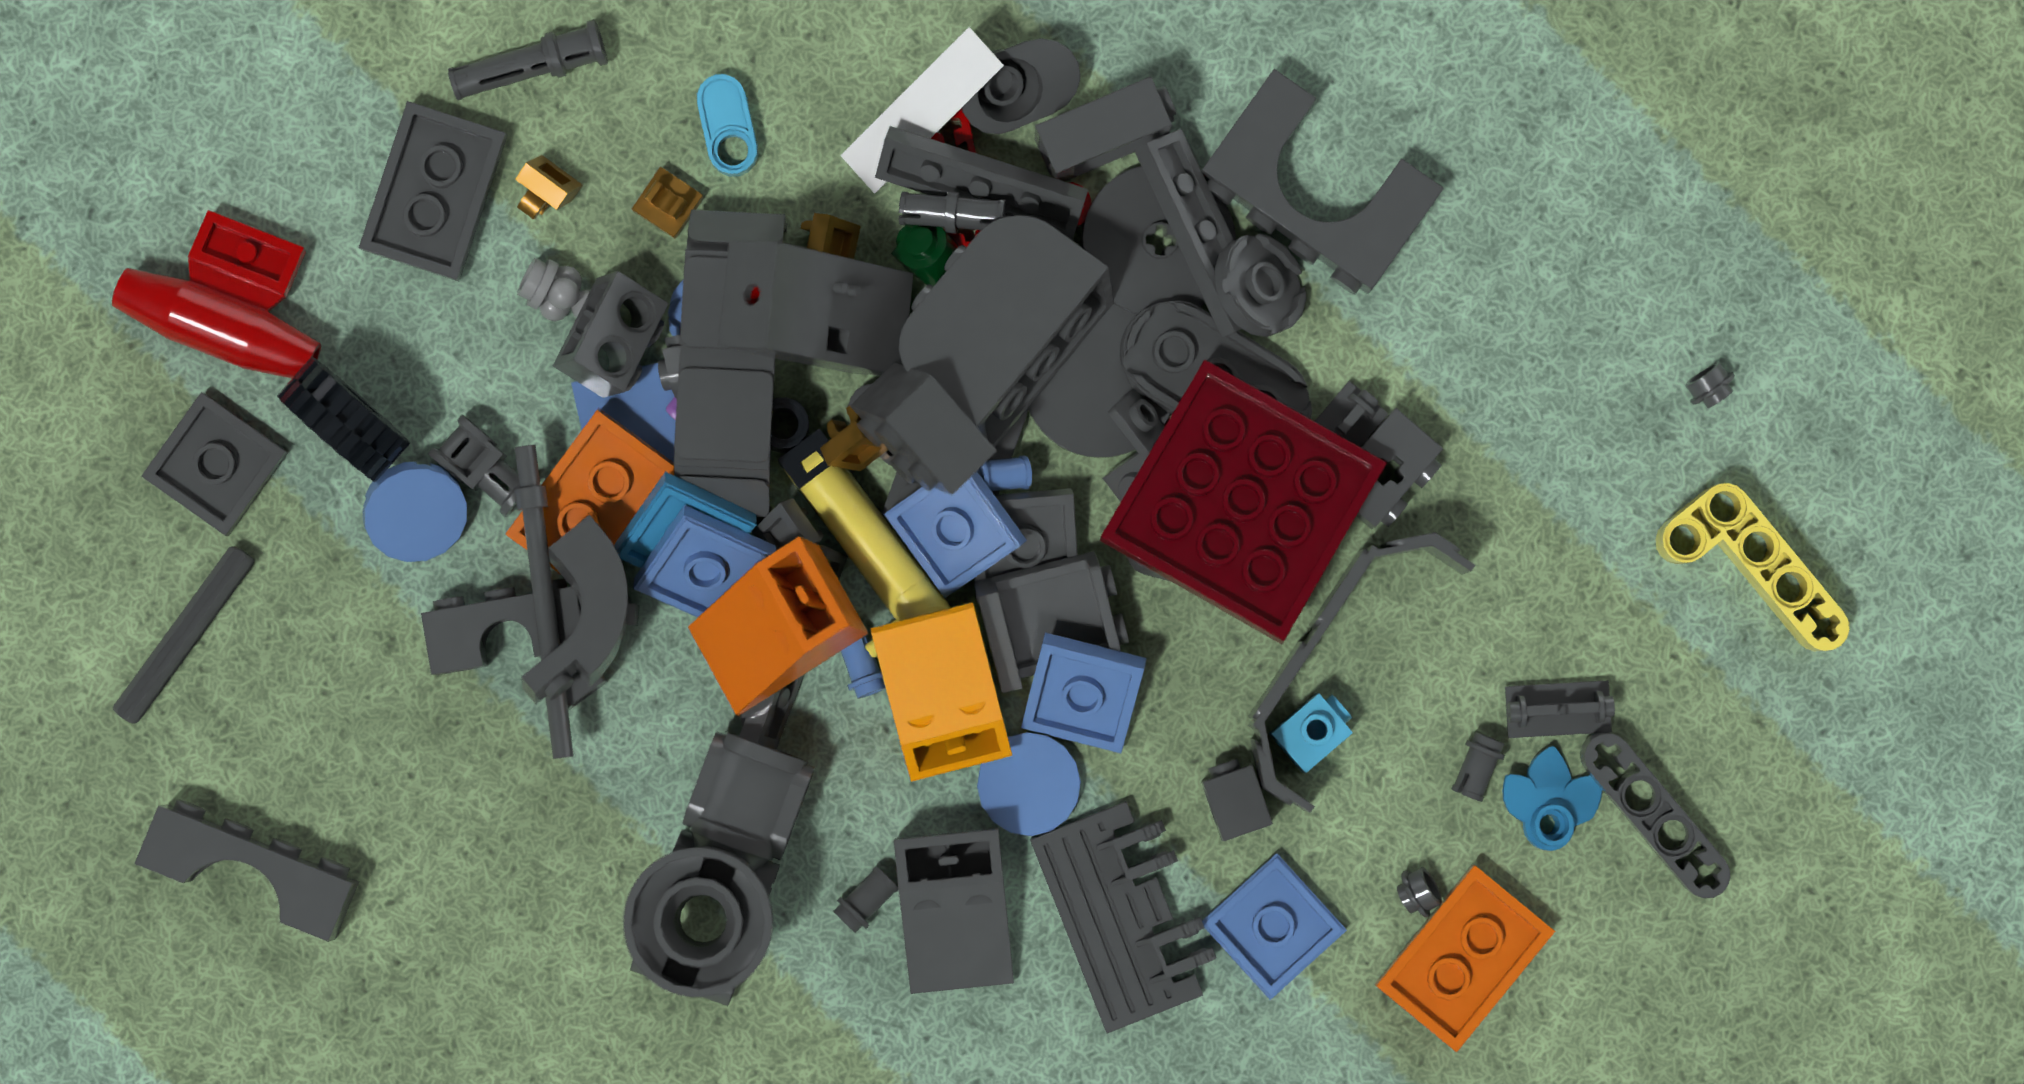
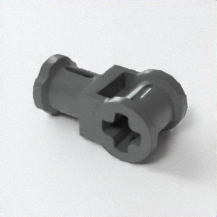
(478, 464)

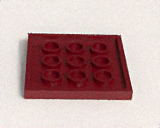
(1243, 501)

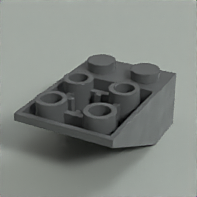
(953, 910)

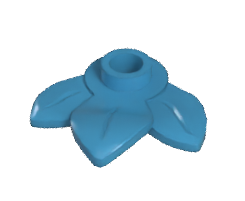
(1553, 793)

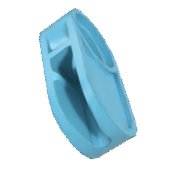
(725, 115)

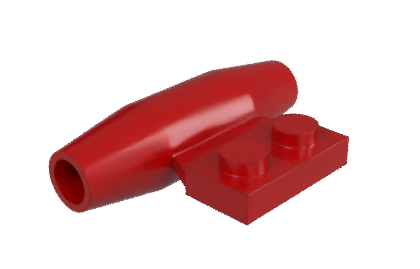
(226, 304)

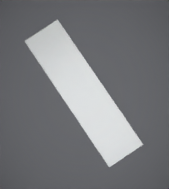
(926, 102)

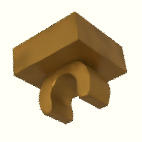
(546, 186)
(667, 202)
(832, 235)
(849, 446)

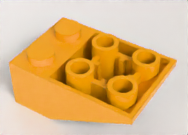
(941, 692)

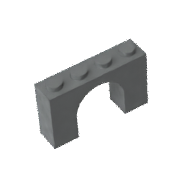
(1355, 247)

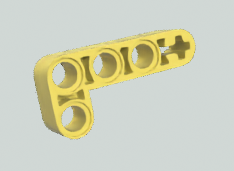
(1762, 574)

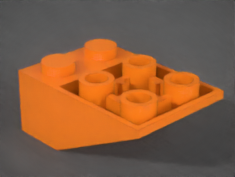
(776, 624)

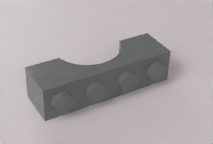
(308, 894)

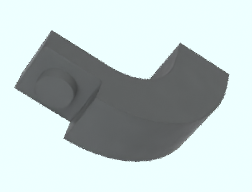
(599, 580)

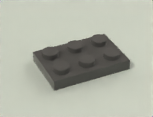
(433, 191)

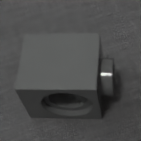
(1235, 800)

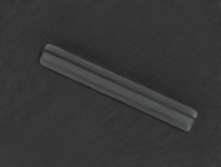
(183, 634)

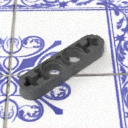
(1651, 818)

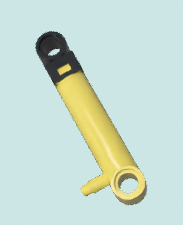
(855, 522)

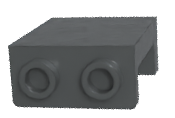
(1050, 598)

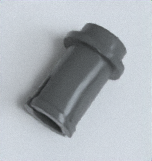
(1478, 766)
(865, 900)

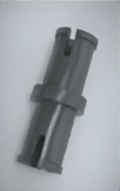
(949, 211)

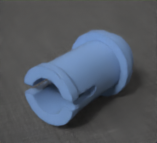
(1007, 473)
(862, 669)

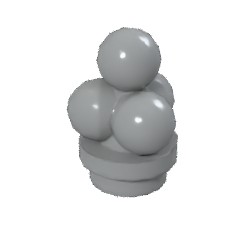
(552, 289)

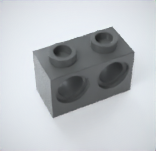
(601, 327)

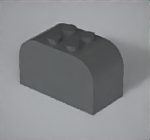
(1005, 318)

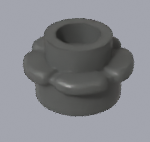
(1710, 385)
(1419, 892)

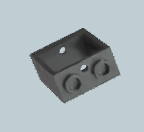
(1104, 129)

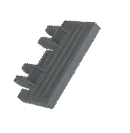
(1114, 919)

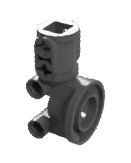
(737, 823)

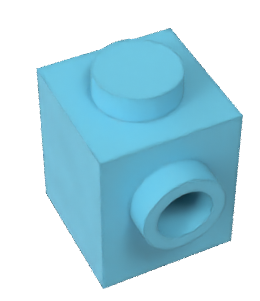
(1313, 731)

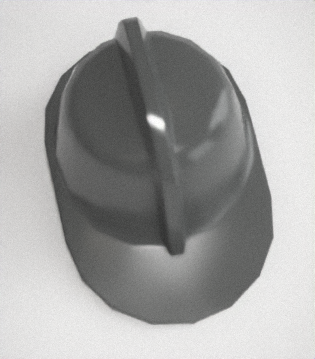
(1032, 84)

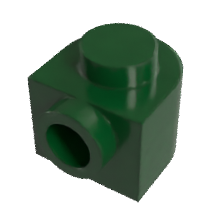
(924, 251)

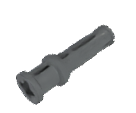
(552, 55)

